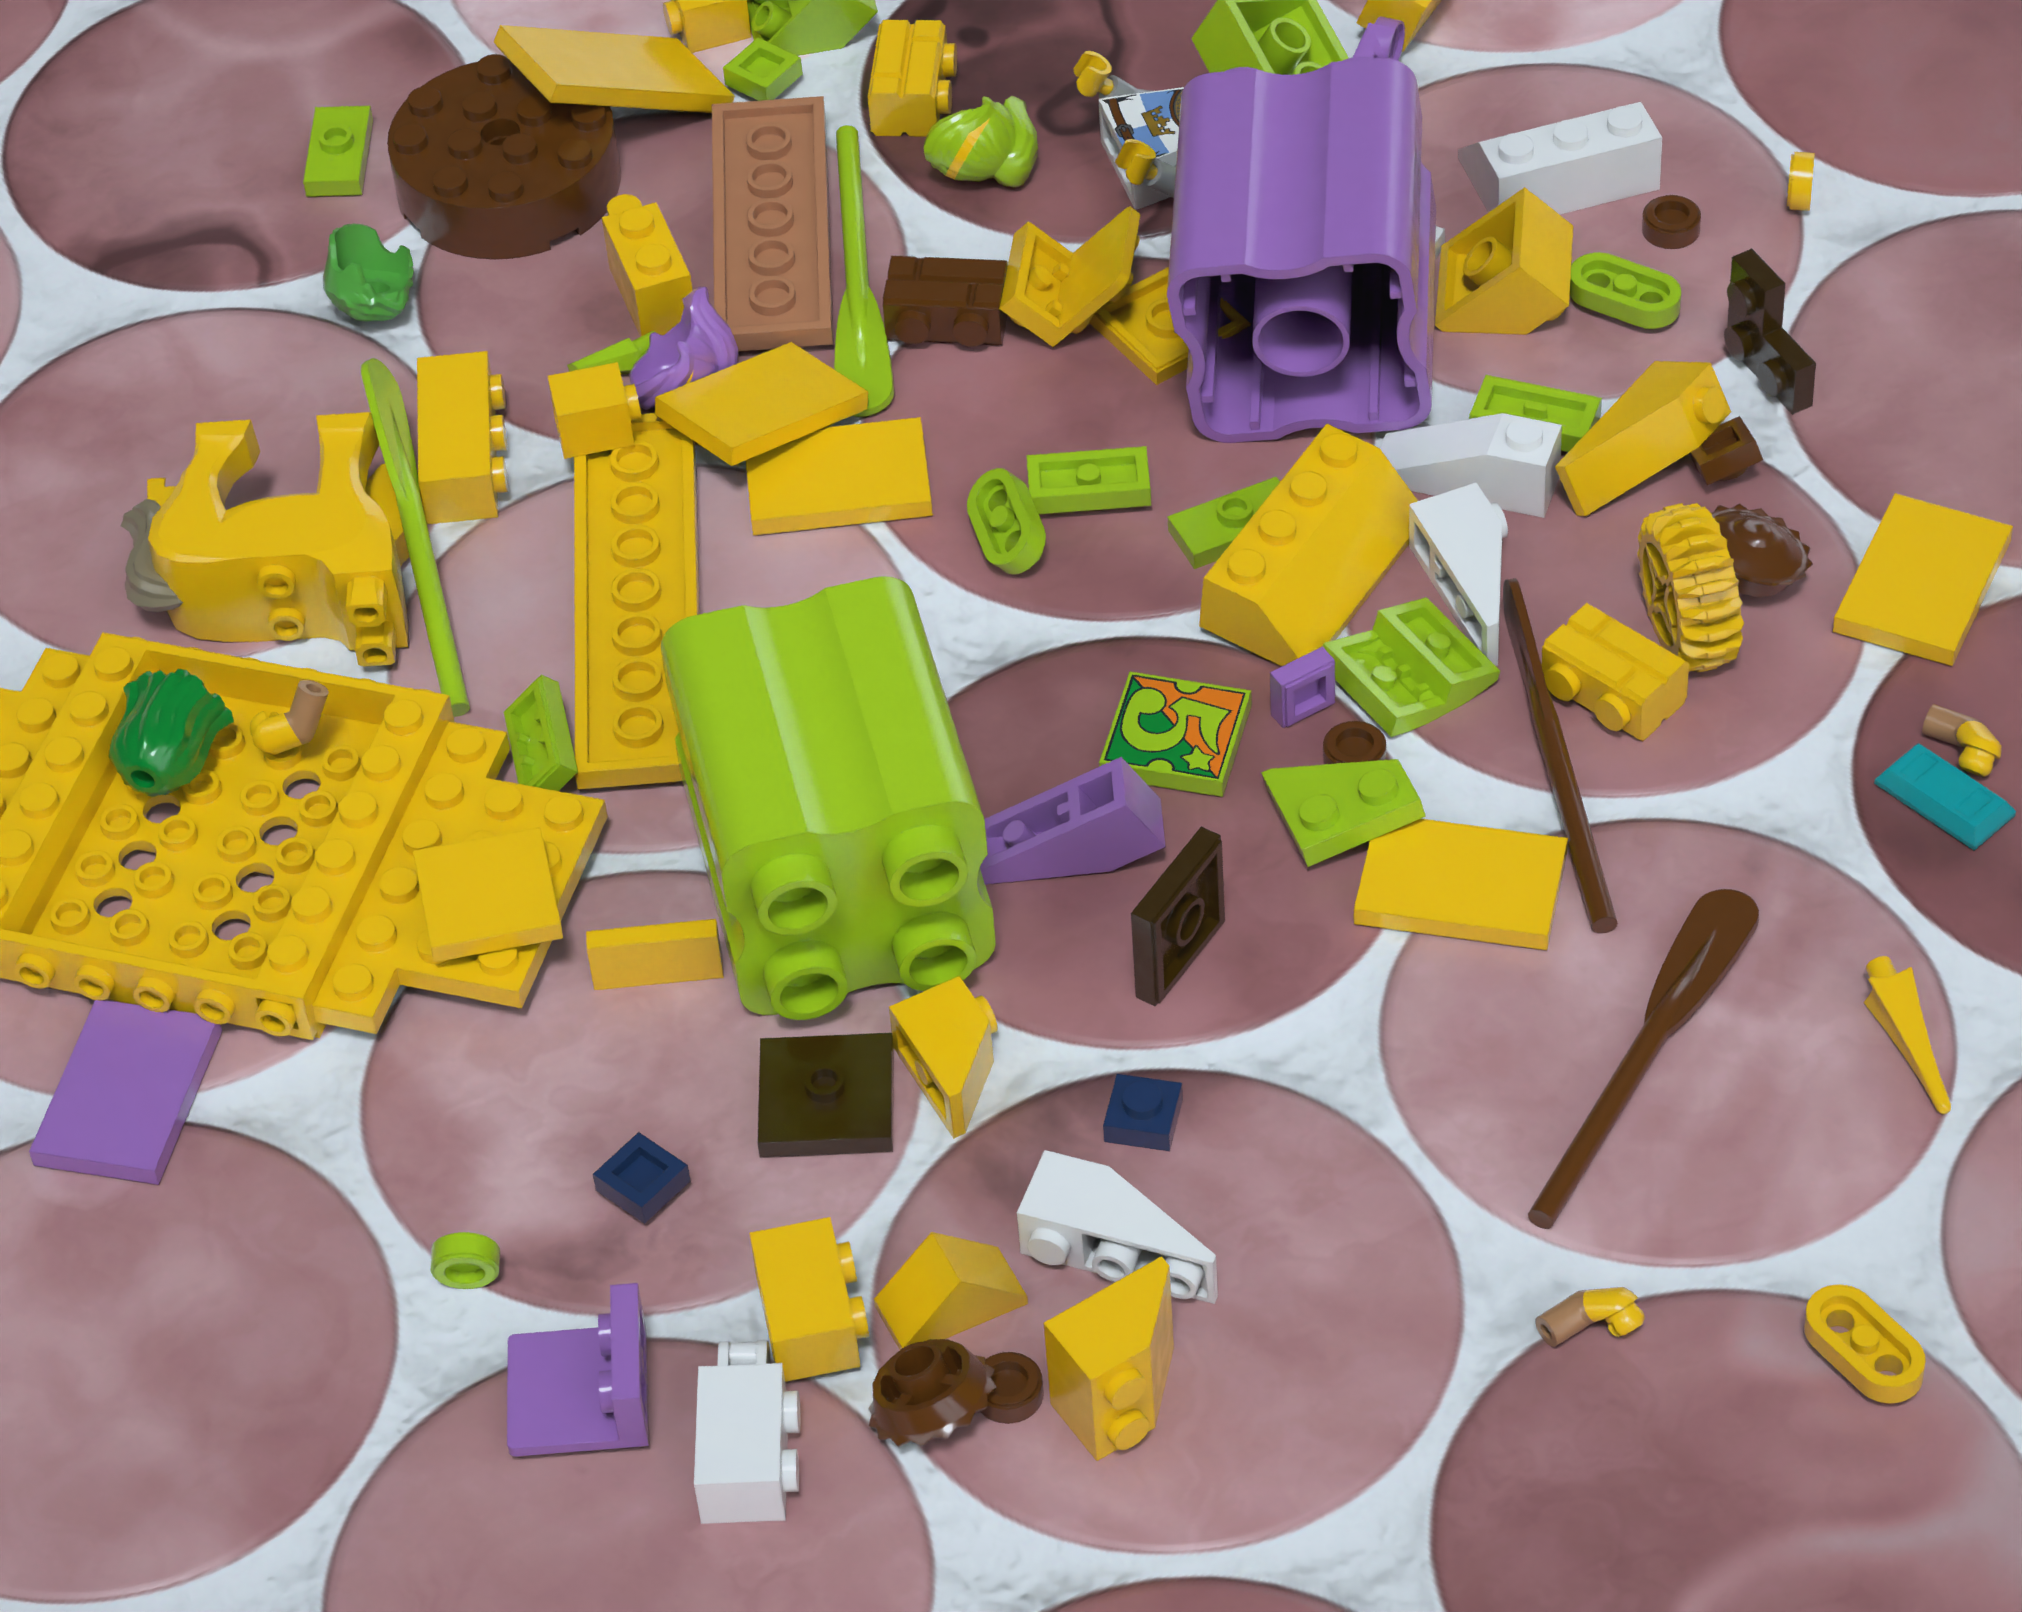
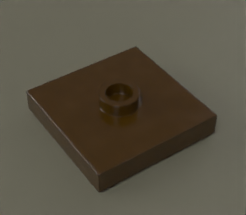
(1178, 916)
(826, 1095)

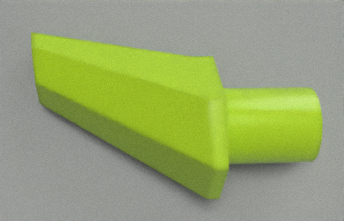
(624, 352)

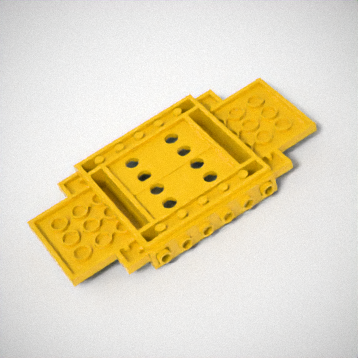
(345, 891)

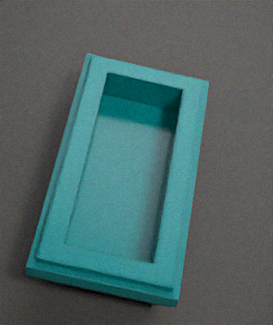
(1946, 796)

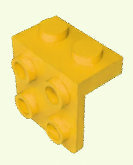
(1061, 290)

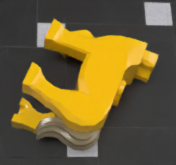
(277, 562)

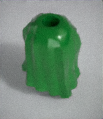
(166, 731)

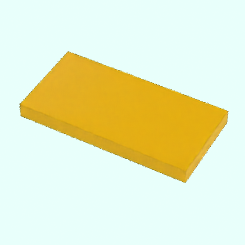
(612, 69)

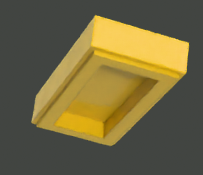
(654, 954)

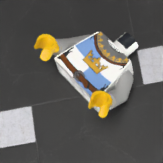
(1135, 128)

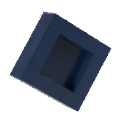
(1143, 1112)
(641, 1177)

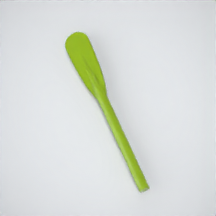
(860, 334)
(398, 453)

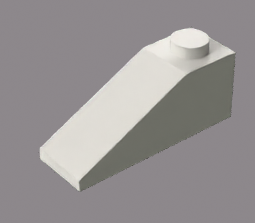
(1502, 452)
(1461, 552)

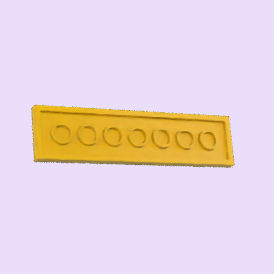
(629, 588)

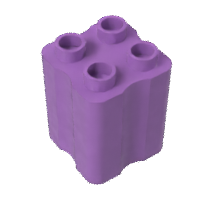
(1317, 229)

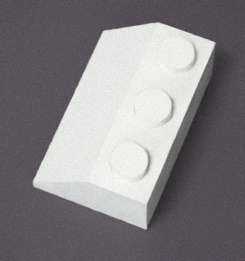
(1570, 161)

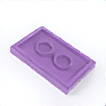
(125, 1092)

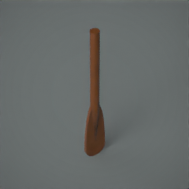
(1558, 763)
(1693, 968)

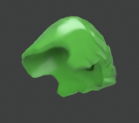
(365, 276)

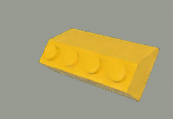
(1310, 551)

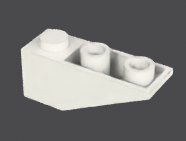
(1102, 1224)

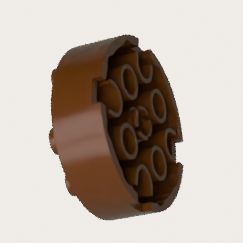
(498, 165)

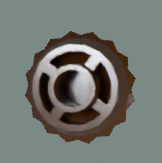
(1763, 550)
(929, 1392)

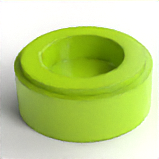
(465, 1260)

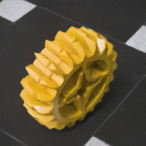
(1690, 586)

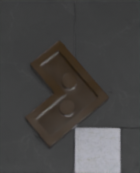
(1757, 335)

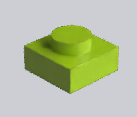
(762, 70)

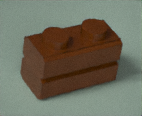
(945, 300)

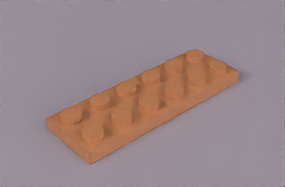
(772, 222)

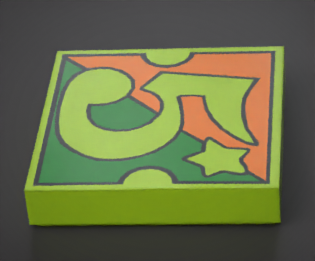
(1178, 732)

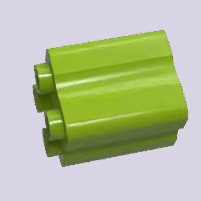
(829, 797)

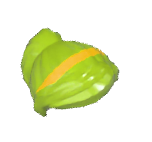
(985, 143)

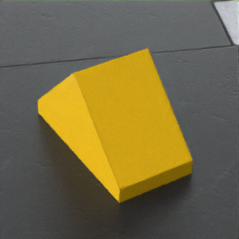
(947, 1290)

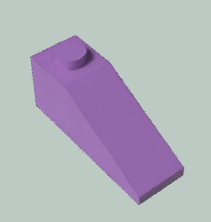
(1075, 828)

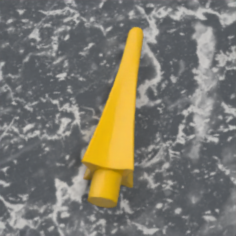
(1898, 1010)

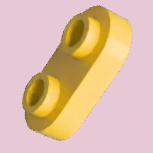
(1870, 1345)

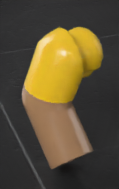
(294, 727)
(1966, 732)
(1589, 1306)

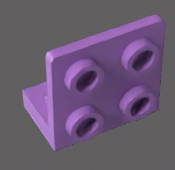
(581, 1384)

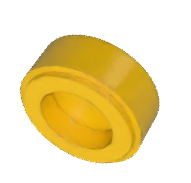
(1800, 181)

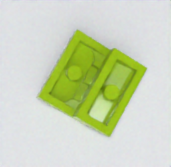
(1410, 667)

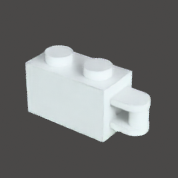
(744, 1436)

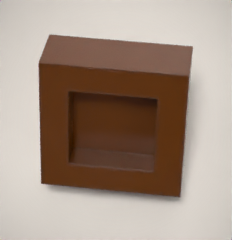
(1726, 452)

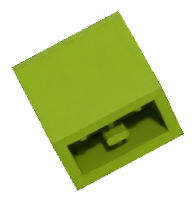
(809, 24)

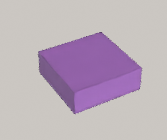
(1302, 687)

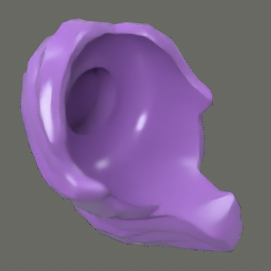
(687, 352)

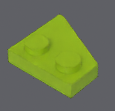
(1342, 804)

